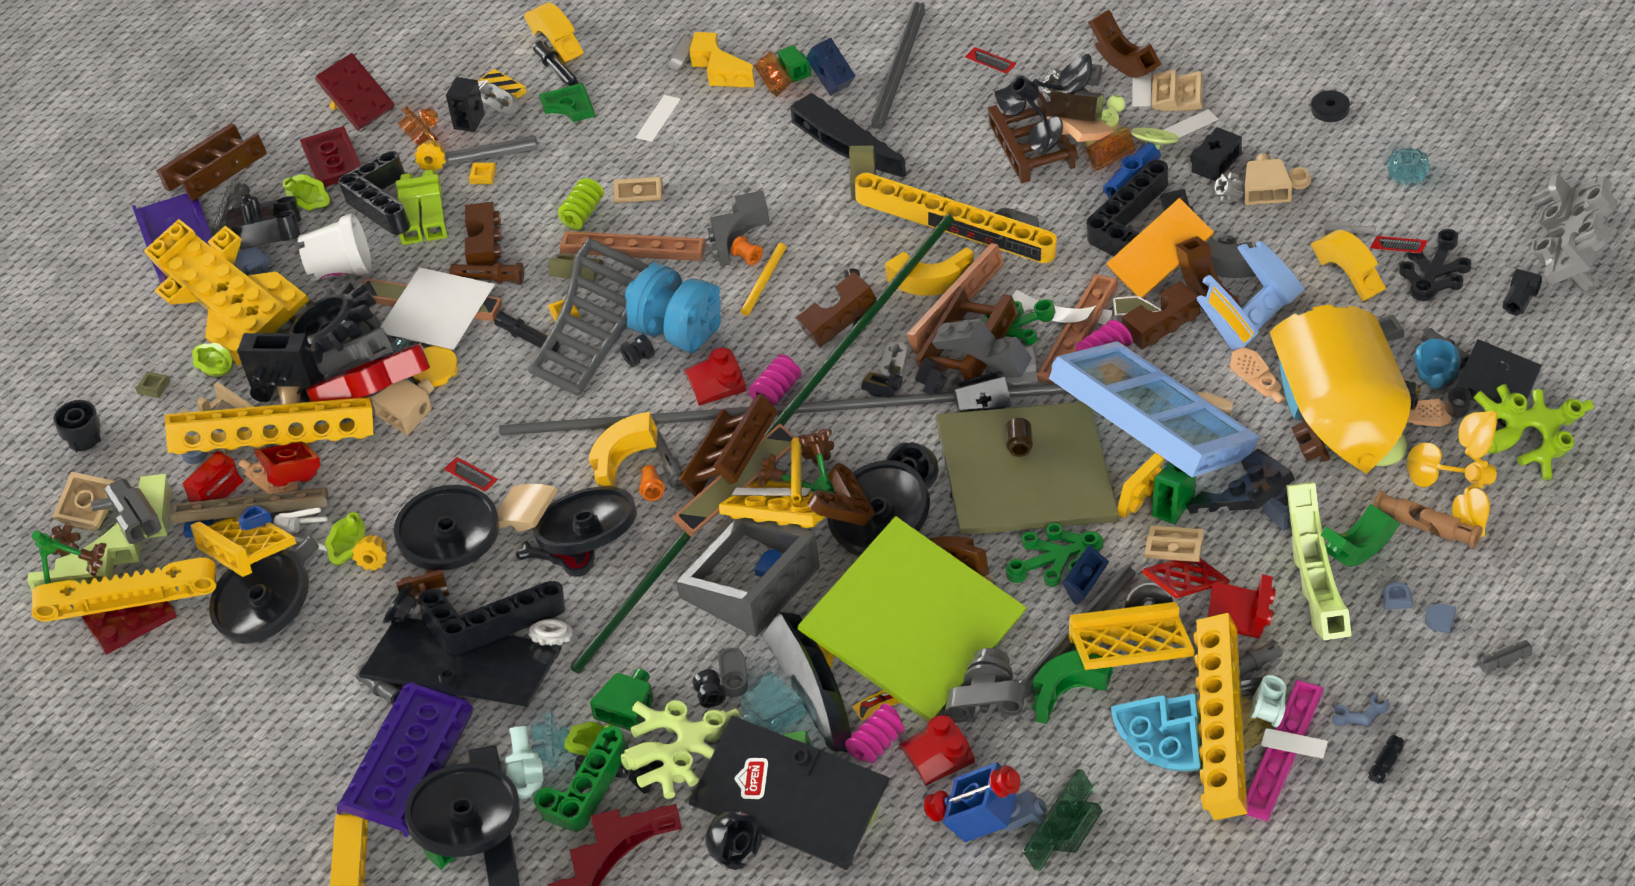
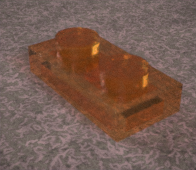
(773, 73)
(1110, 148)

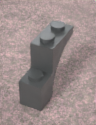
(747, 214)
(977, 340)
(355, 352)

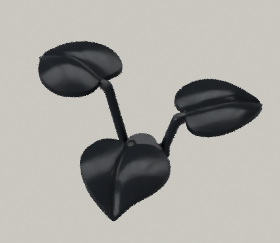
(1014, 97)

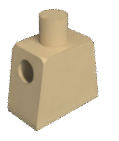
(1267, 181)
(403, 404)

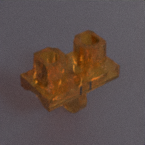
(411, 121)

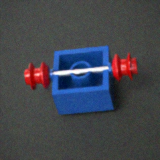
(977, 803)

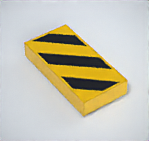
(504, 82)

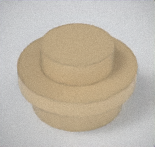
(1300, 178)

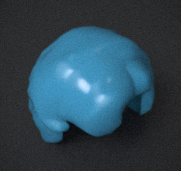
(1437, 362)

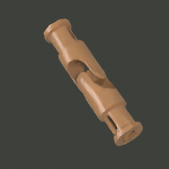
(1438, 523)

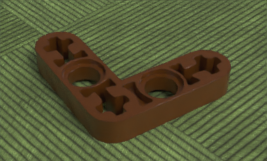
(848, 504)

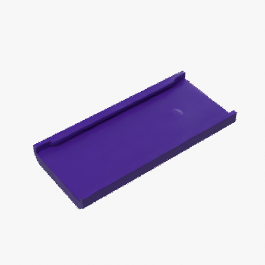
(158, 217)
(407, 748)

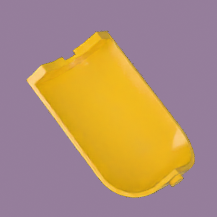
(1345, 381)

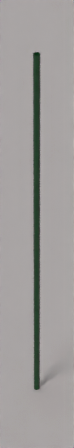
(782, 419)

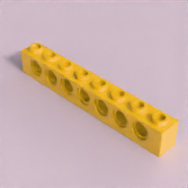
(256, 418)
(1220, 717)

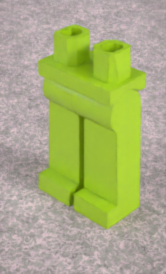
(423, 192)

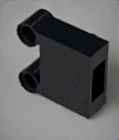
(265, 221)
(278, 361)
(1486, 371)

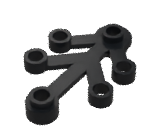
(1425, 288)

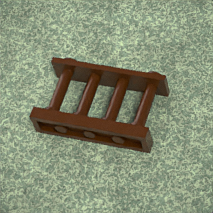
(1016, 151)
(211, 162)
(999, 323)
(729, 445)

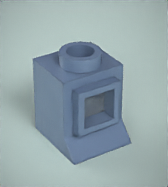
(252, 261)
(1278, 509)

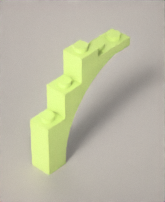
(1327, 609)

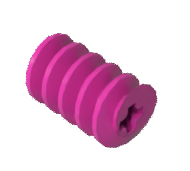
(1108, 333)
(776, 379)
(875, 734)

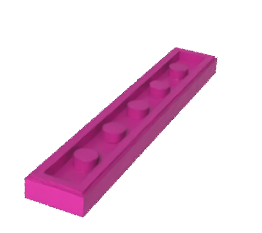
(1277, 763)

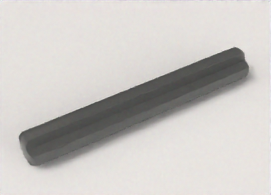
(491, 150)

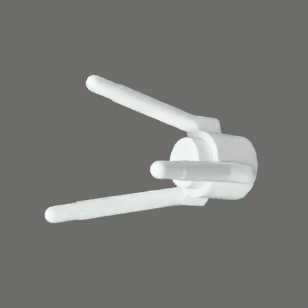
(291, 524)

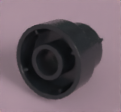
(78, 424)

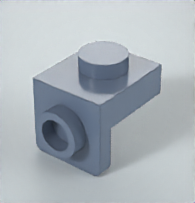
(1026, 809)

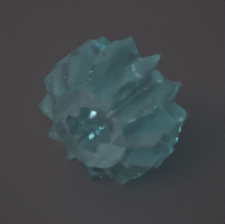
(1408, 165)

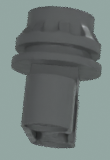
(986, 683)

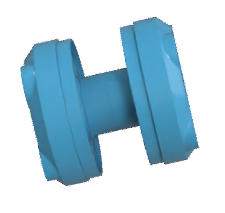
(664, 303)

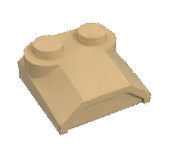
(75, 502)

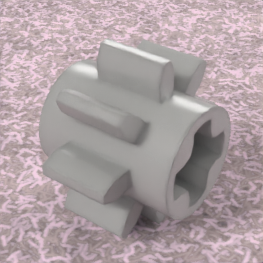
(1229, 188)

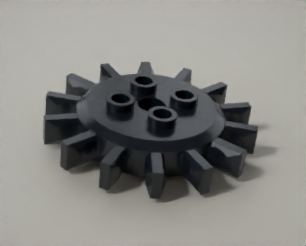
(333, 318)

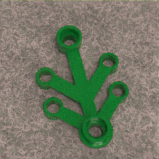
(1043, 310)
(1018, 570)

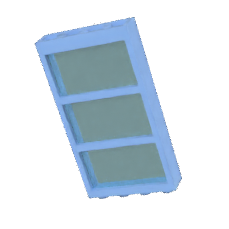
(1154, 408)

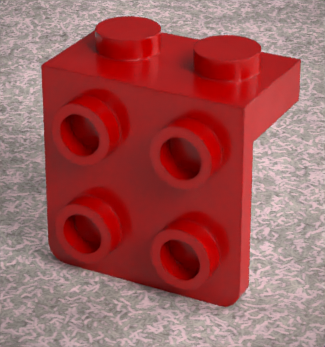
(1245, 606)

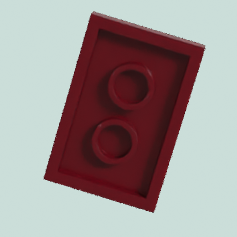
(354, 91)
(330, 155)
(122, 626)

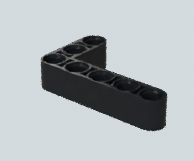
(364, 192)
(1108, 223)
(490, 622)

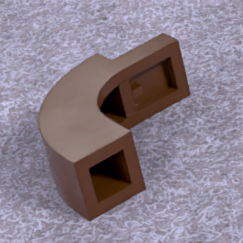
(1119, 51)
(1196, 264)
(964, 551)

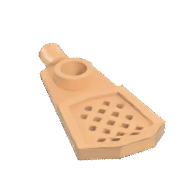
(1255, 372)
(1429, 413)
(260, 478)

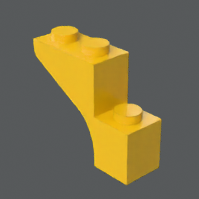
(721, 67)

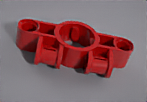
(371, 376)

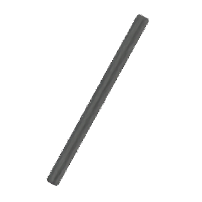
(898, 66)
(1063, 642)

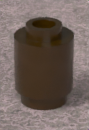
(1019, 437)

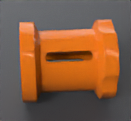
(746, 250)

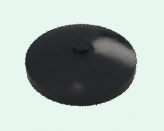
(892, 491)
(585, 520)
(446, 527)
(260, 602)
(462, 810)

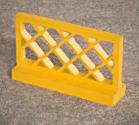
(233, 546)
(1129, 624)

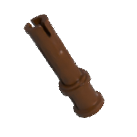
(499, 272)

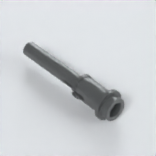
(673, 472)

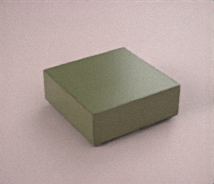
(152, 384)

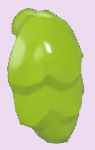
(308, 191)
(212, 359)
(344, 537)
(582, 737)

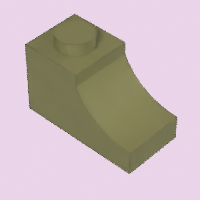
(861, 161)

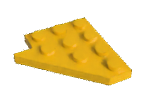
(771, 507)

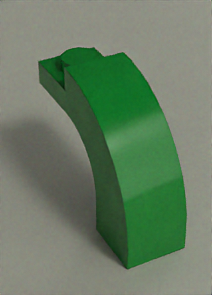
(1362, 539)
(1064, 674)

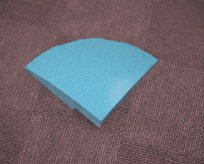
(1162, 730)

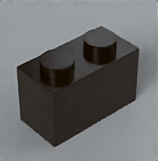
(1076, 105)

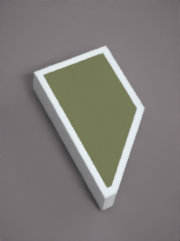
(1124, 305)

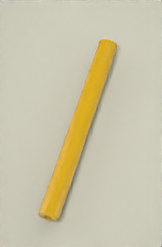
(763, 279)
(796, 471)

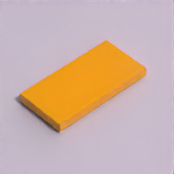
(1153, 252)

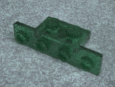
(1065, 823)

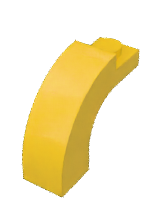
(557, 28)
(1354, 258)
(930, 278)
(619, 442)

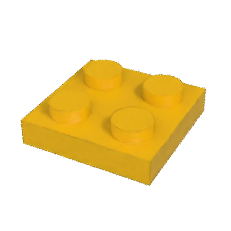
(1139, 486)

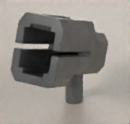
(131, 510)

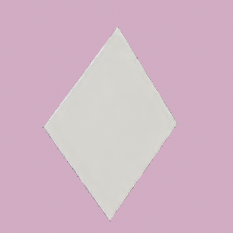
(436, 308)

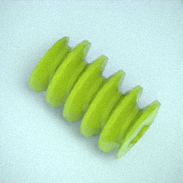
(580, 203)

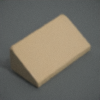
(638, 189)

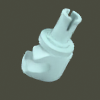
(524, 765)

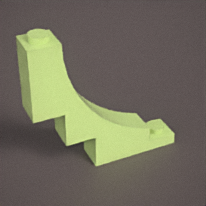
(118, 550)

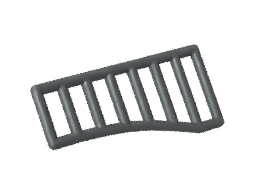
(565, 318)

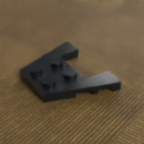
(1261, 483)

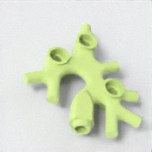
(675, 756)

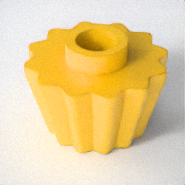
(430, 156)
(370, 552)

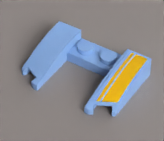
(1239, 324)

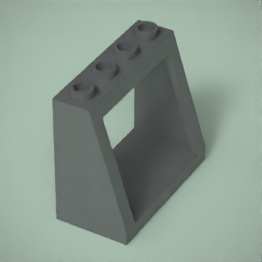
(756, 608)

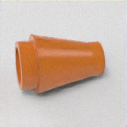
(651, 485)

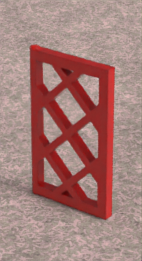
(1166, 582)

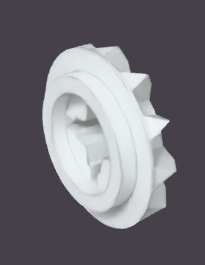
(550, 632)

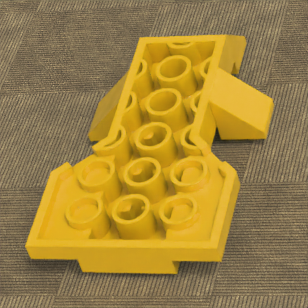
(208, 276)

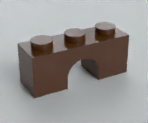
(483, 234)
(1177, 305)
(825, 323)

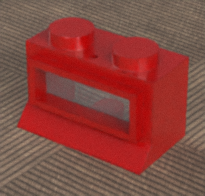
(213, 479)

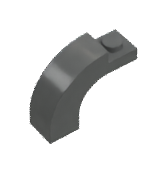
(1228, 260)

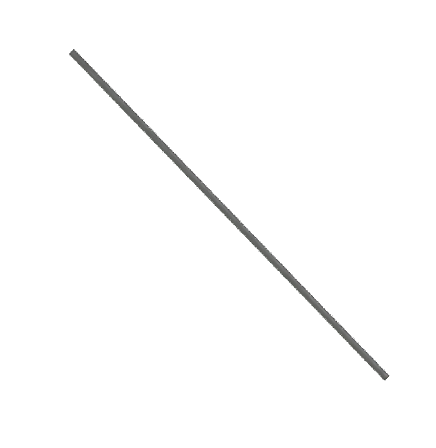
(804, 408)

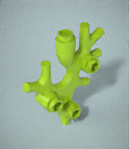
(1546, 420)

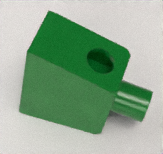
(1172, 485)
(618, 696)

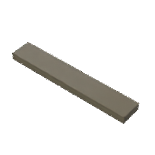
(237, 505)

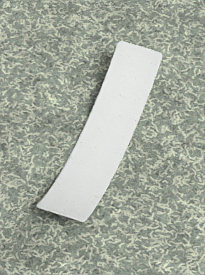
(1062, 314)

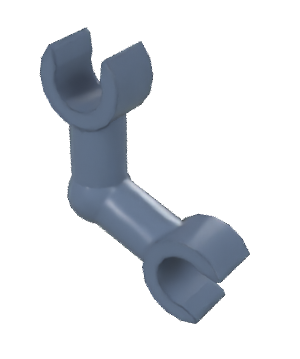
(1360, 718)

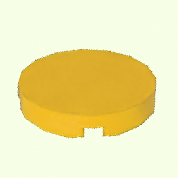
(442, 366)

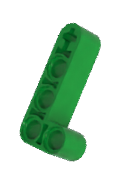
(605, 750)

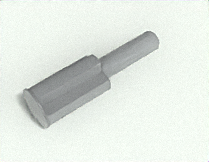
(1330, 226)

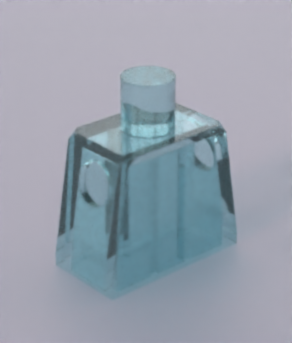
(772, 704)

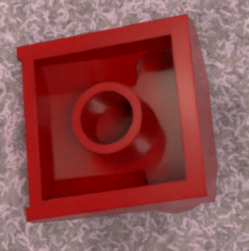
(716, 377)
(288, 463)
(938, 750)

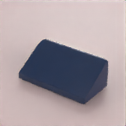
(1084, 574)

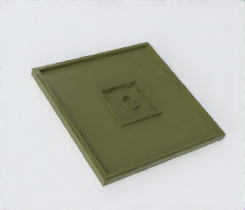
(1055, 483)

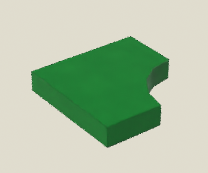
(569, 101)

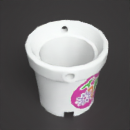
(336, 250)

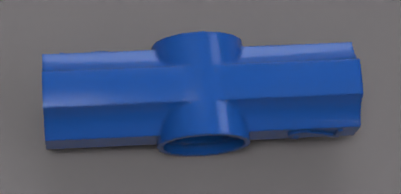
(1131, 166)

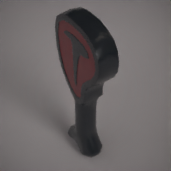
(573, 564)

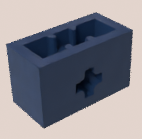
(830, 66)

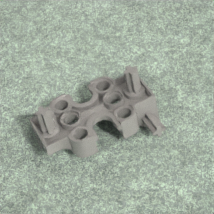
(1580, 216)

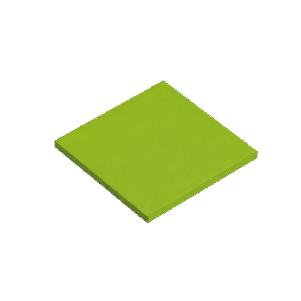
(911, 618)

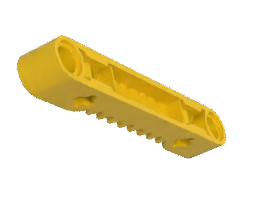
(54, 600)

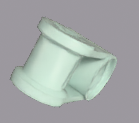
(1269, 700)

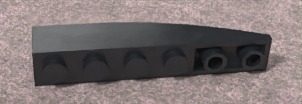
(839, 133)
(810, 678)

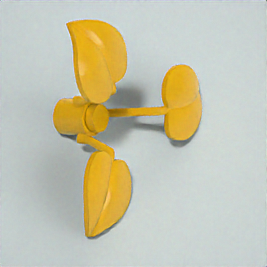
(1477, 435)

